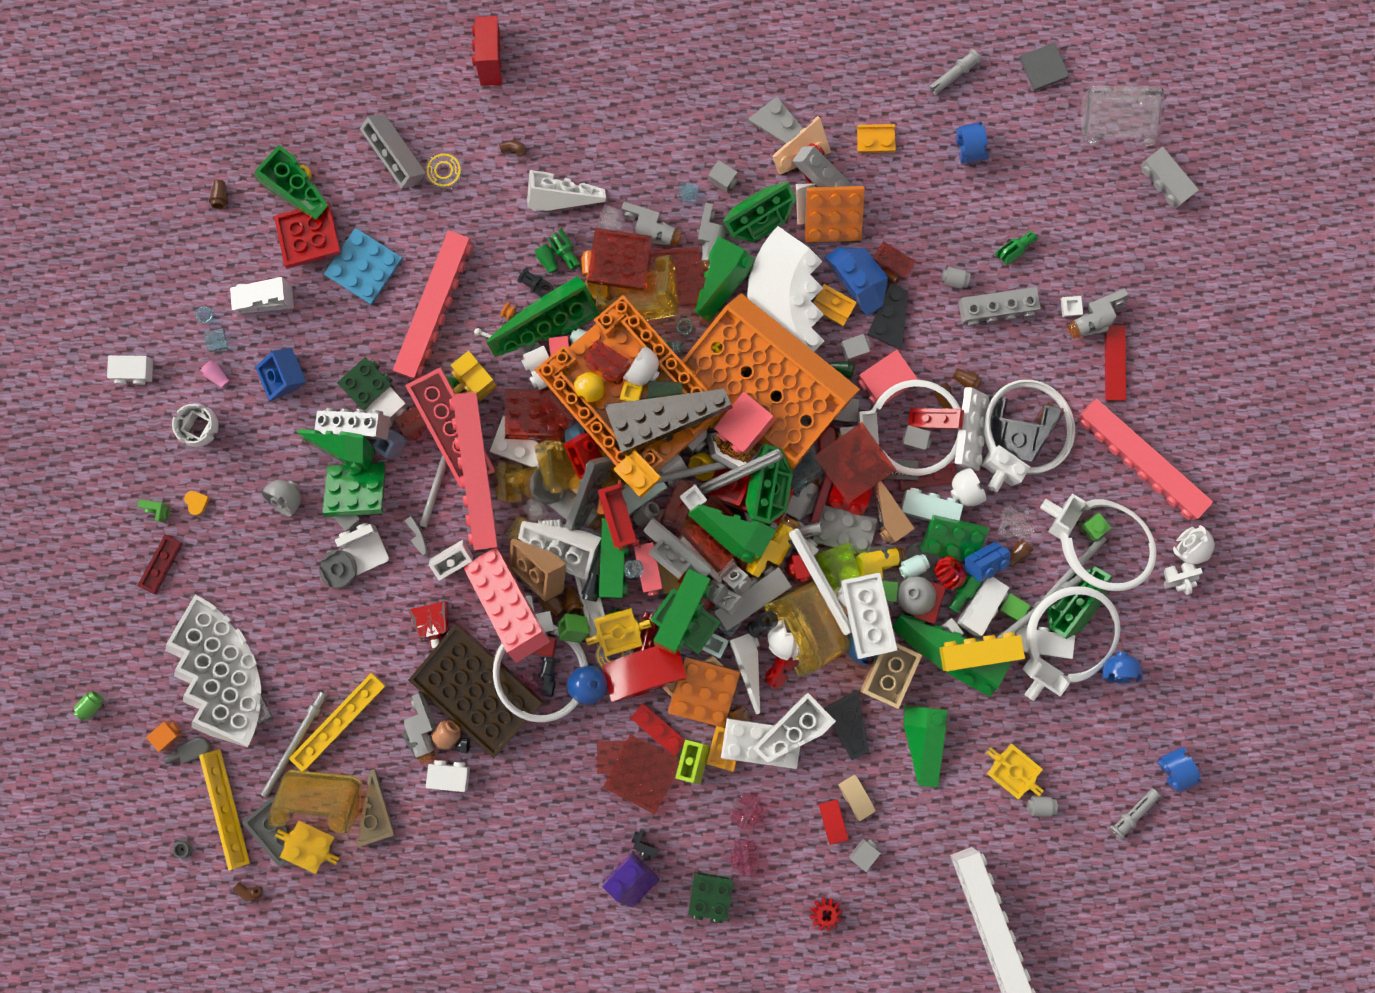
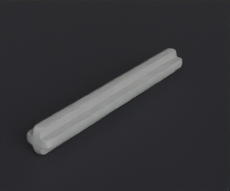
(741, 471)

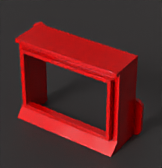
(617, 517)

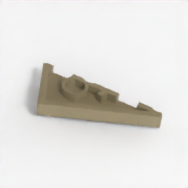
(376, 818)

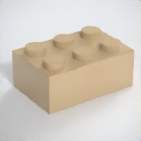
(891, 675)

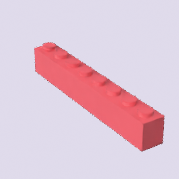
(433, 305)
(1145, 460)
(474, 468)

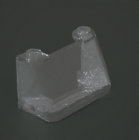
(1121, 113)

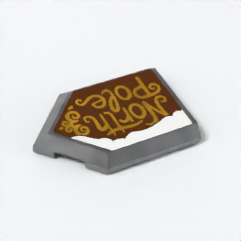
(725, 455)

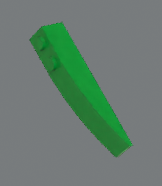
(549, 316)
(927, 641)

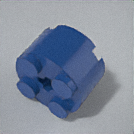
(972, 142)
(1180, 769)

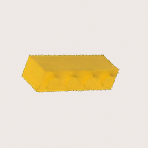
(983, 652)

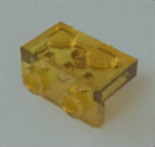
(504, 491)

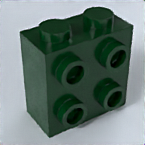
(365, 383)
(710, 897)

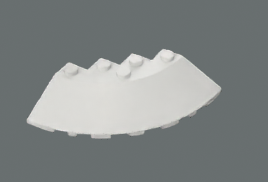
(783, 285)
(218, 671)

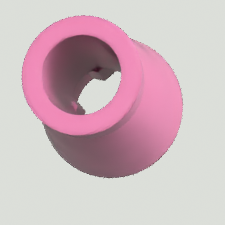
(215, 374)

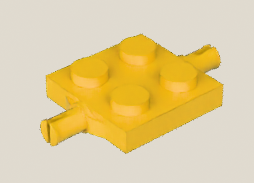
(618, 632)
(1014, 771)
(306, 847)

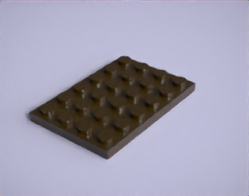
(462, 686)

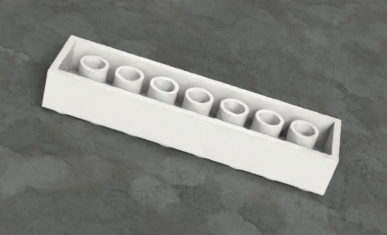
(991, 921)

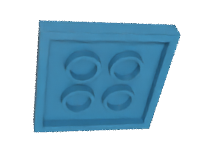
(363, 266)

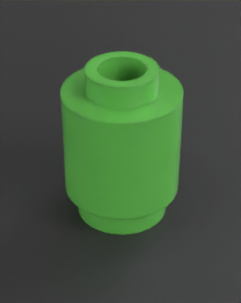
(88, 705)

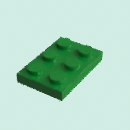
(953, 538)
(703, 626)

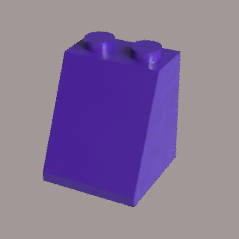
(630, 881)

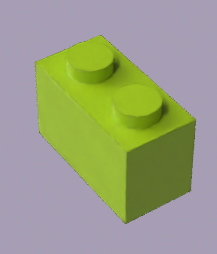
(692, 762)

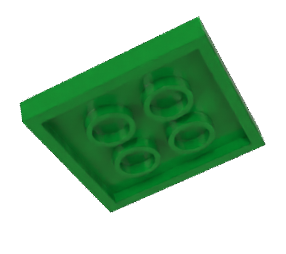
(354, 491)

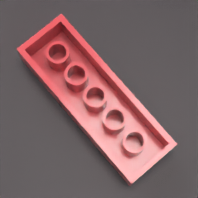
(431, 398)
(506, 604)

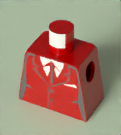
(431, 621)

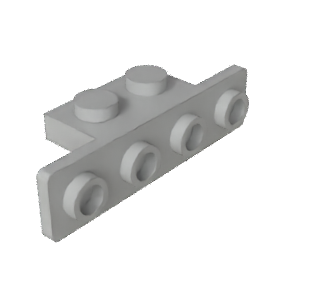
(674, 553)

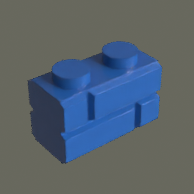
(987, 561)

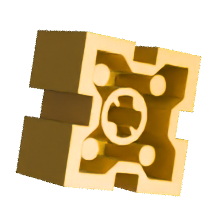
(472, 376)

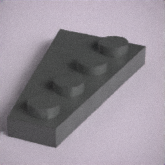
(595, 473)

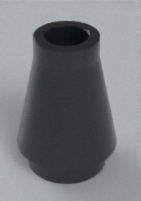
(591, 588)

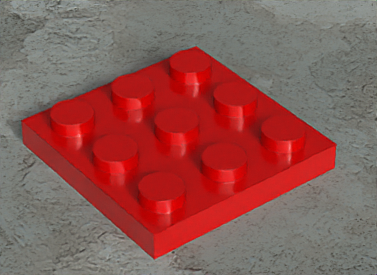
(306, 239)

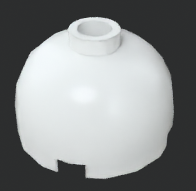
(643, 368)
(967, 488)
(1198, 545)

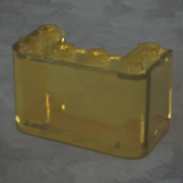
(811, 627)

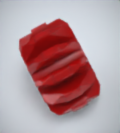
(950, 573)
(817, 915)

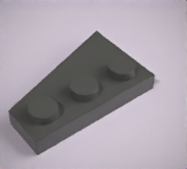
(258, 826)

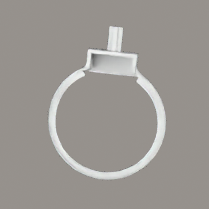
(869, 419)
(1004, 464)
(1064, 523)
(546, 622)
(1044, 673)

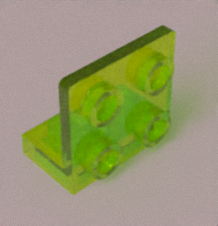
(838, 564)

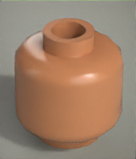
(445, 735)

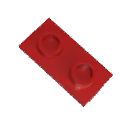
(649, 633)
(775, 675)

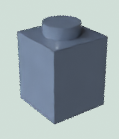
(392, 446)

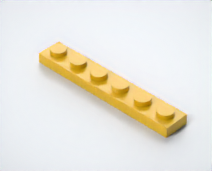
(337, 722)
(224, 809)

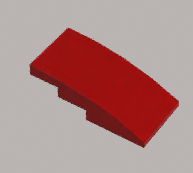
(735, 493)
(642, 672)

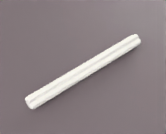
(821, 581)

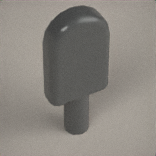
(189, 751)

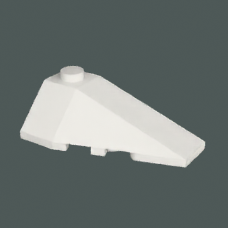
(551, 194)
(574, 547)
(746, 656)
(798, 726)

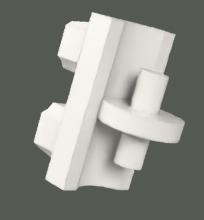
(1183, 581)

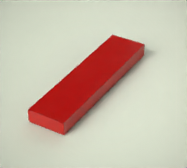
(1115, 363)

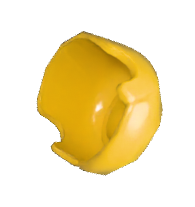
(589, 386)
(699, 460)

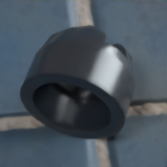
(463, 745)

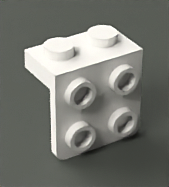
(364, 546)

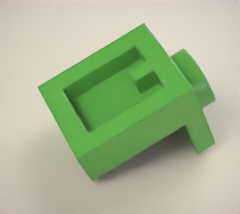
(158, 508)

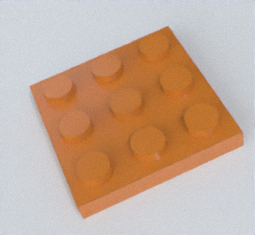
(834, 213)
(705, 692)

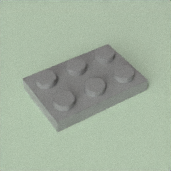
(845, 527)

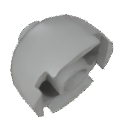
(282, 495)
(916, 595)

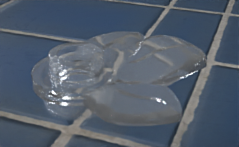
(1017, 521)

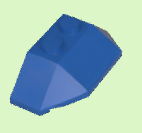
(860, 276)

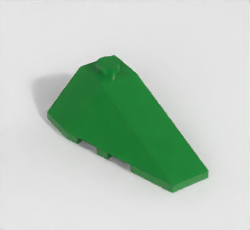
(286, 179)
(726, 271)
(346, 447)
(738, 536)
(925, 737)

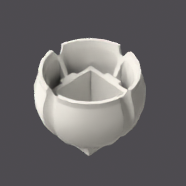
(184, 421)
(783, 643)

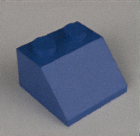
(280, 373)

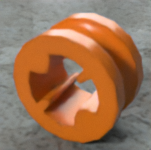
(508, 311)

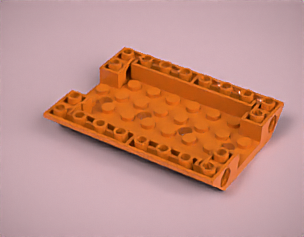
(627, 333)
(777, 364)

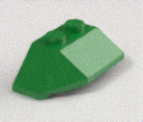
(760, 213)
(769, 489)
(1073, 612)

